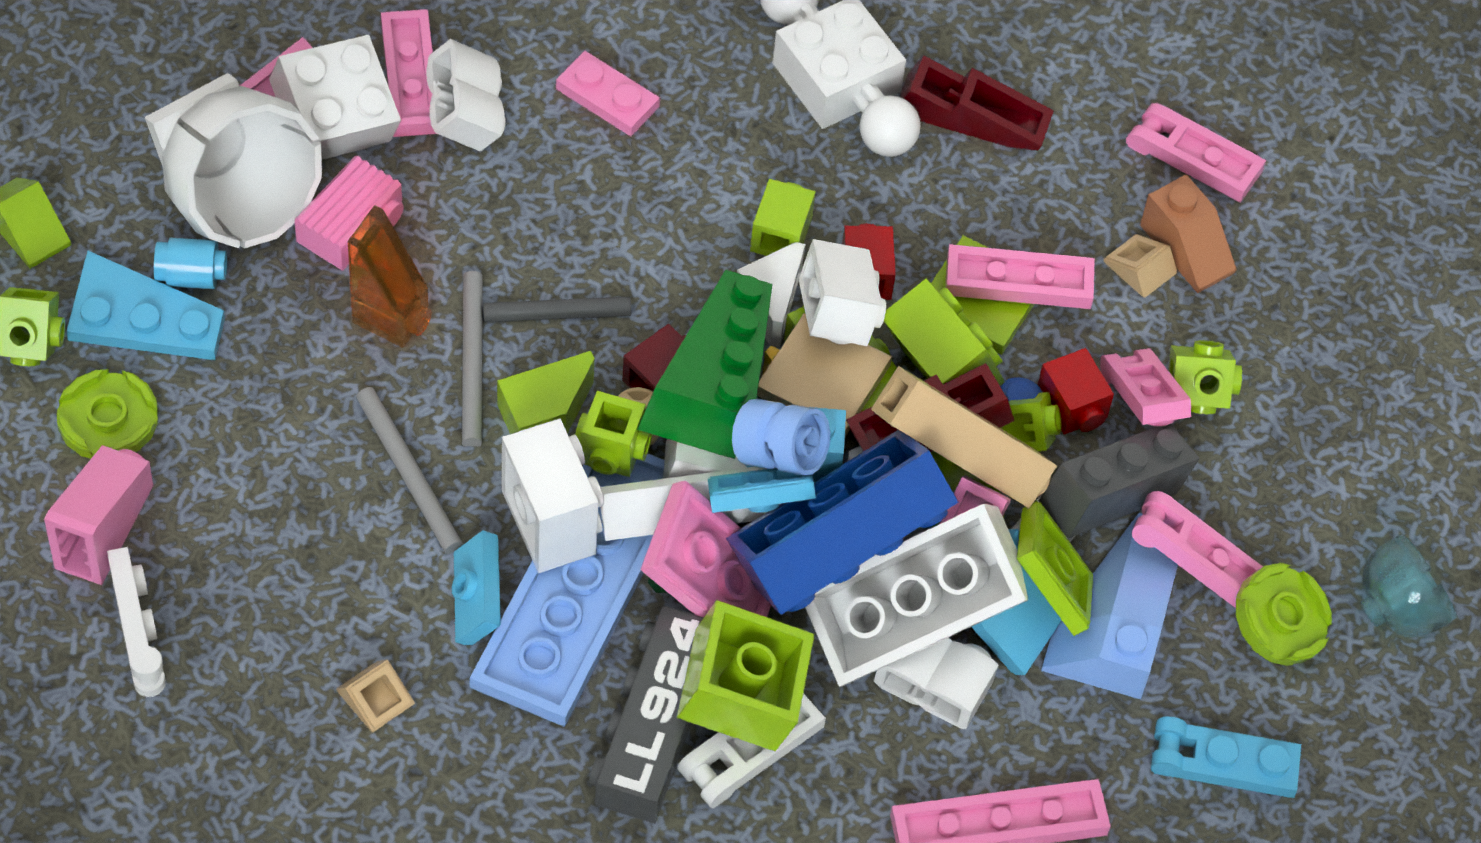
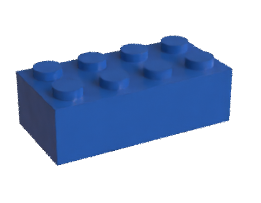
(856, 515)

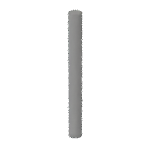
(472, 359)
(409, 470)

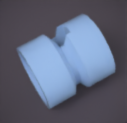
(781, 436)

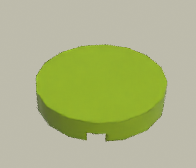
(108, 424)
(1283, 614)

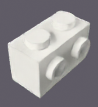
(841, 293)

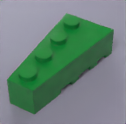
(713, 368)

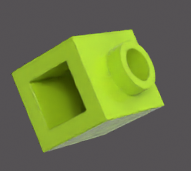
(782, 217)

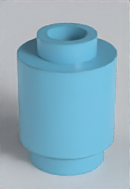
(190, 263)

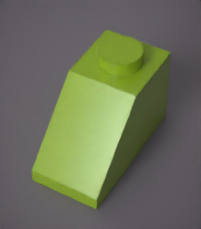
(546, 393)

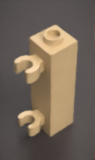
(964, 437)

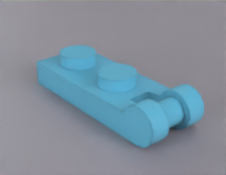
(1226, 758)

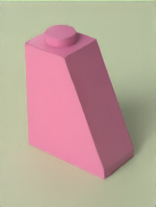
(97, 512)

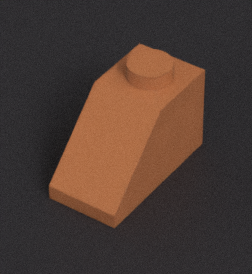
(1192, 229)

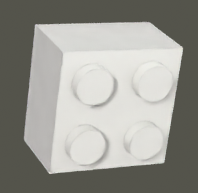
(339, 94)
(551, 494)

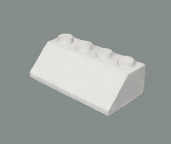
(919, 594)

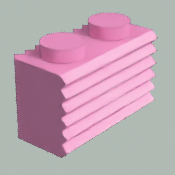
(341, 208)

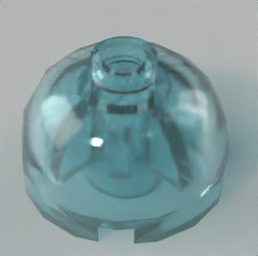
(1404, 592)

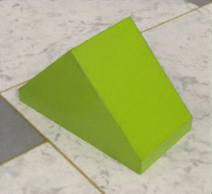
(30, 222)

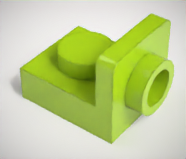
(1035, 421)

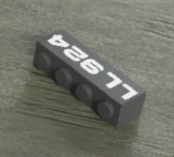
(647, 732)

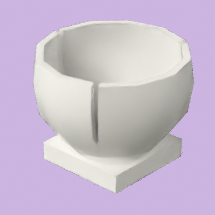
(236, 161)

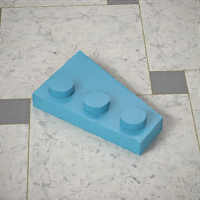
(140, 313)

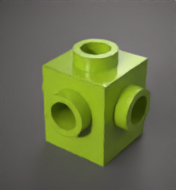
(30, 325)
(1206, 358)
(611, 434)

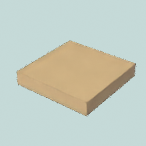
(823, 373)

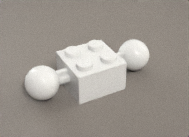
(842, 66)

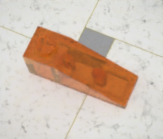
(385, 283)

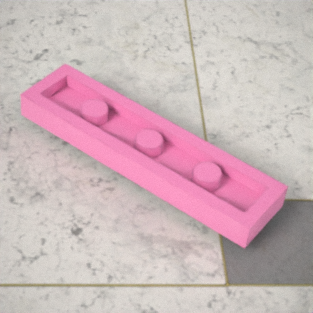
(1010, 816)

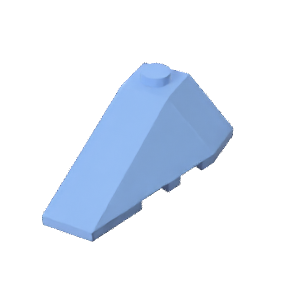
(1125, 621)

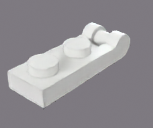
(137, 625)
(742, 758)

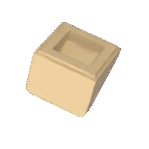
(1142, 263)
(376, 695)

